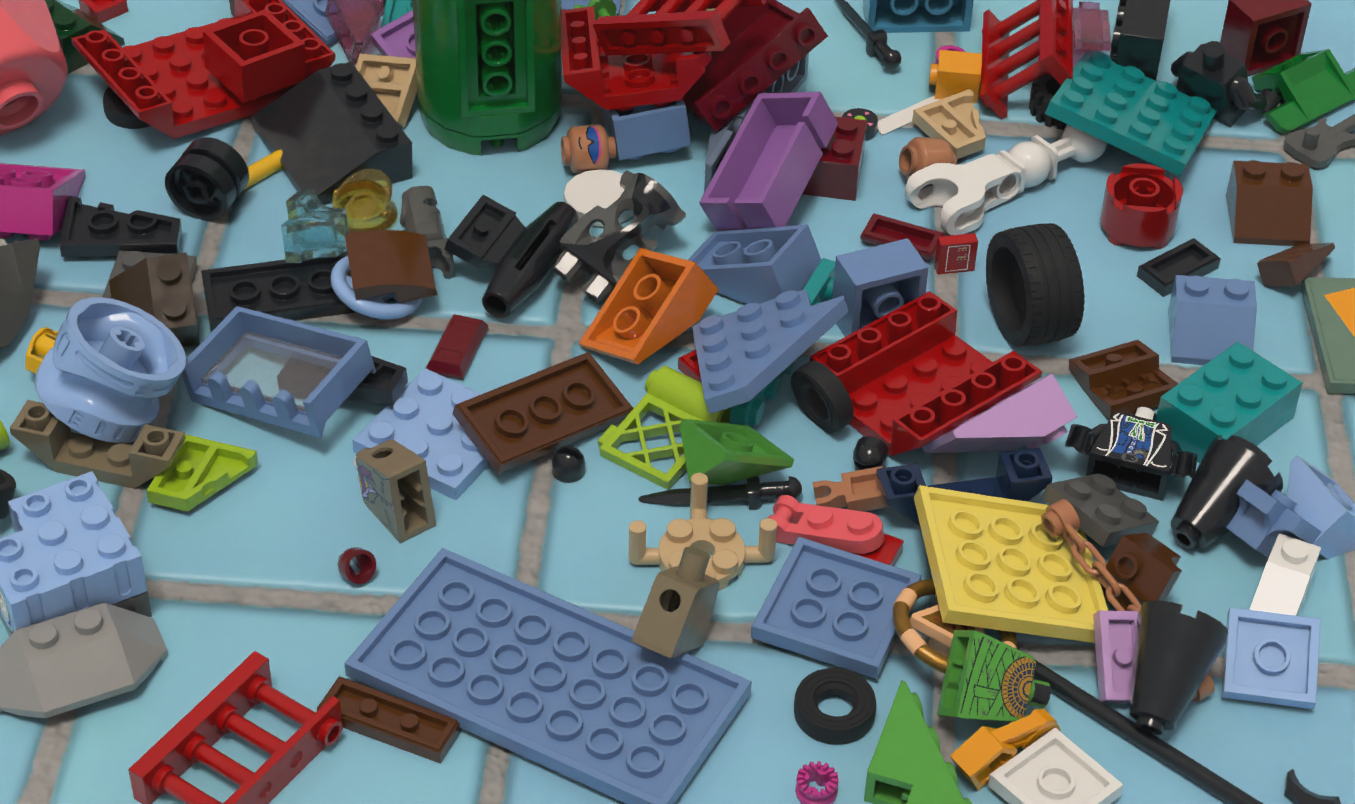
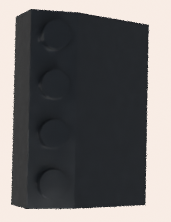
(332, 130)

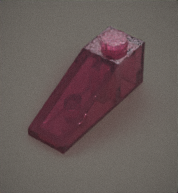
(1091, 28)

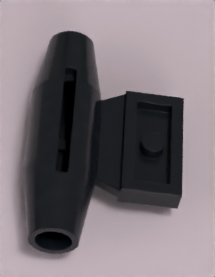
(521, 254)

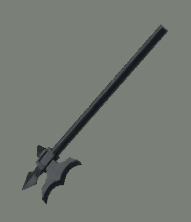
(1165, 752)

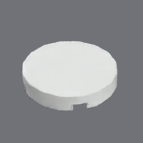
(593, 189)

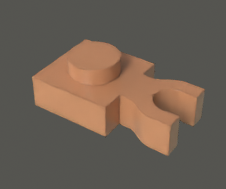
(856, 491)

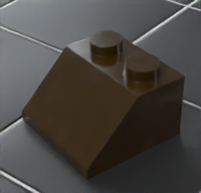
(164, 290)

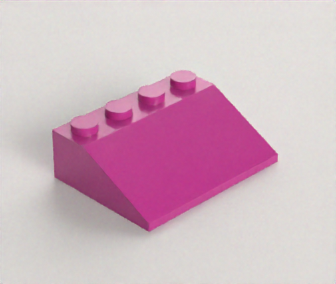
(35, 198)

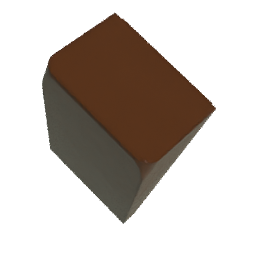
(1293, 264)

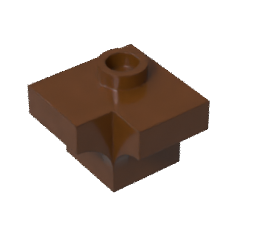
(1143, 567)

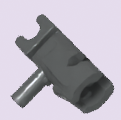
(423, 217)

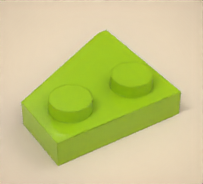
(199, 472)

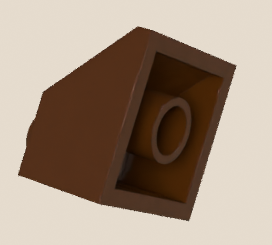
(1270, 203)

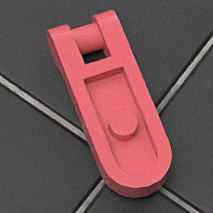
(835, 527)

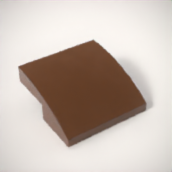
(390, 263)
(1122, 378)

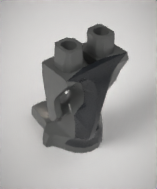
(603, 254)

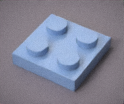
(1271, 658)

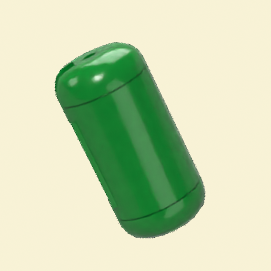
(488, 70)

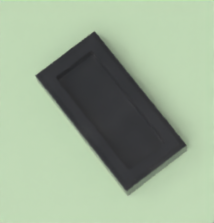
(1186, 259)

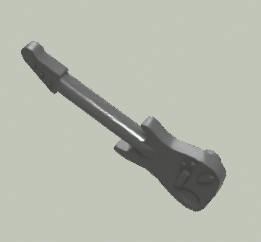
(1321, 142)

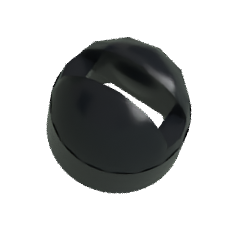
(870, 453)
(568, 464)

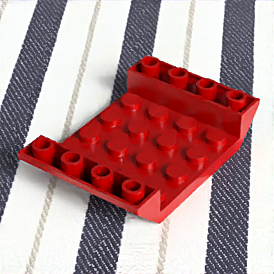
(168, 78)

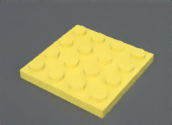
(1003, 568)

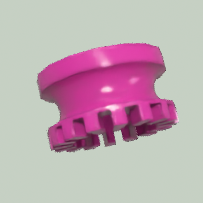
(824, 777)

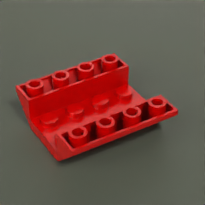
(917, 377)

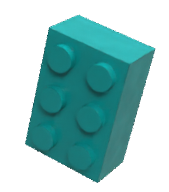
(1227, 397)

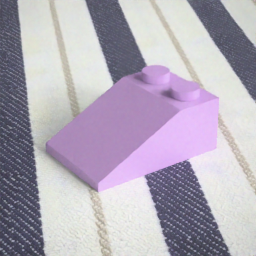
(1024, 418)

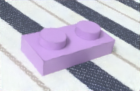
(1115, 654)

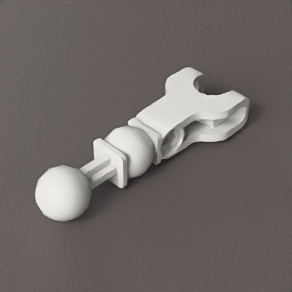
(993, 179)

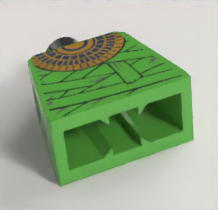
(989, 680)

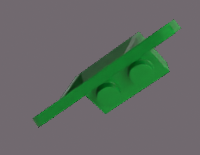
(1310, 85)

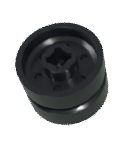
(207, 179)

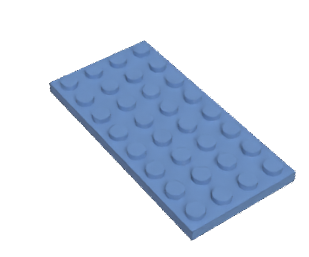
(549, 681)

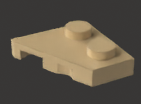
(392, 81)
(954, 121)

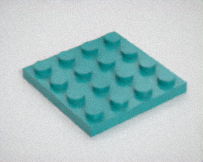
(1132, 111)

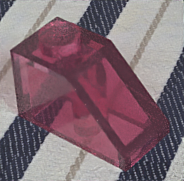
(354, 23)

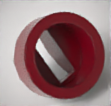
(364, 562)

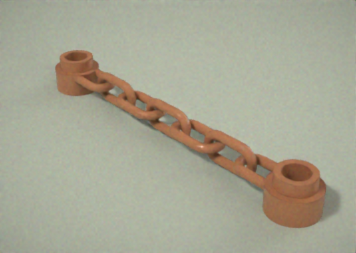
(1064, 521)

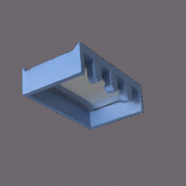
(276, 370)

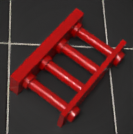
(667, 30)
(1052, 49)
(223, 713)

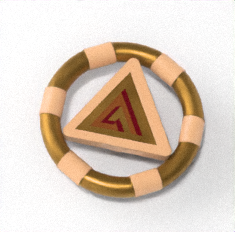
(930, 624)

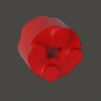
(1140, 206)

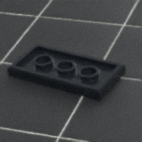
(275, 289)

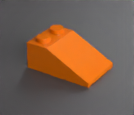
(649, 307)

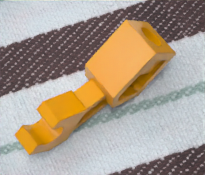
(993, 747)

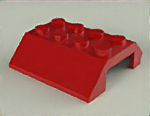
(623, 80)

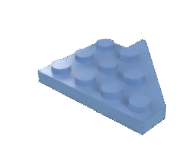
(757, 343)

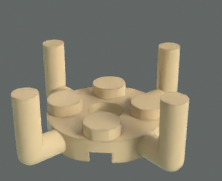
(713, 536)

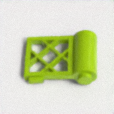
(673, 398)

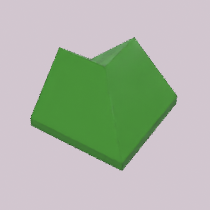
(729, 451)

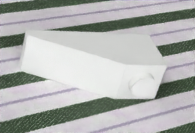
(1286, 576)

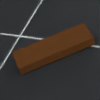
(394, 720)

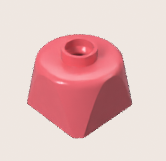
(30, 63)

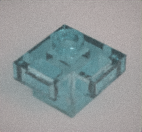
(313, 228)

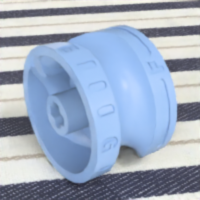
(109, 369)

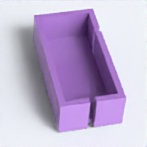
(769, 161)

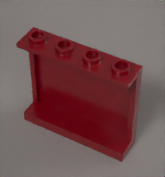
(761, 49)

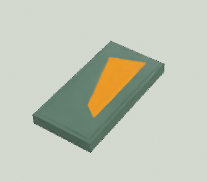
(1332, 322)

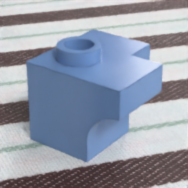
(1265, 516)

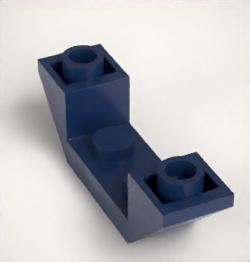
(1018, 477)

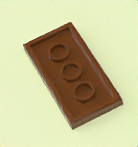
(542, 412)

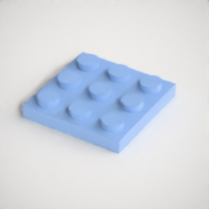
(427, 427)

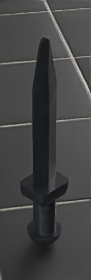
(875, 40)
(752, 491)

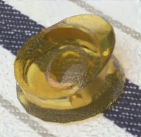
(366, 201)

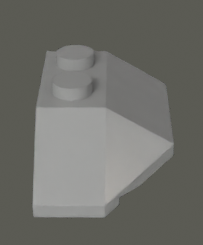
(77, 660)

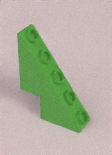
(909, 759)

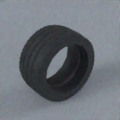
(1034, 284)

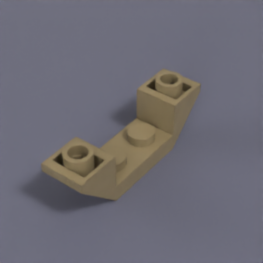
(79, 454)

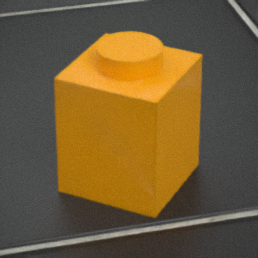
(956, 73)

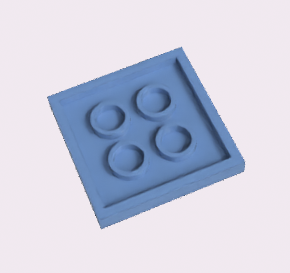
(833, 607)

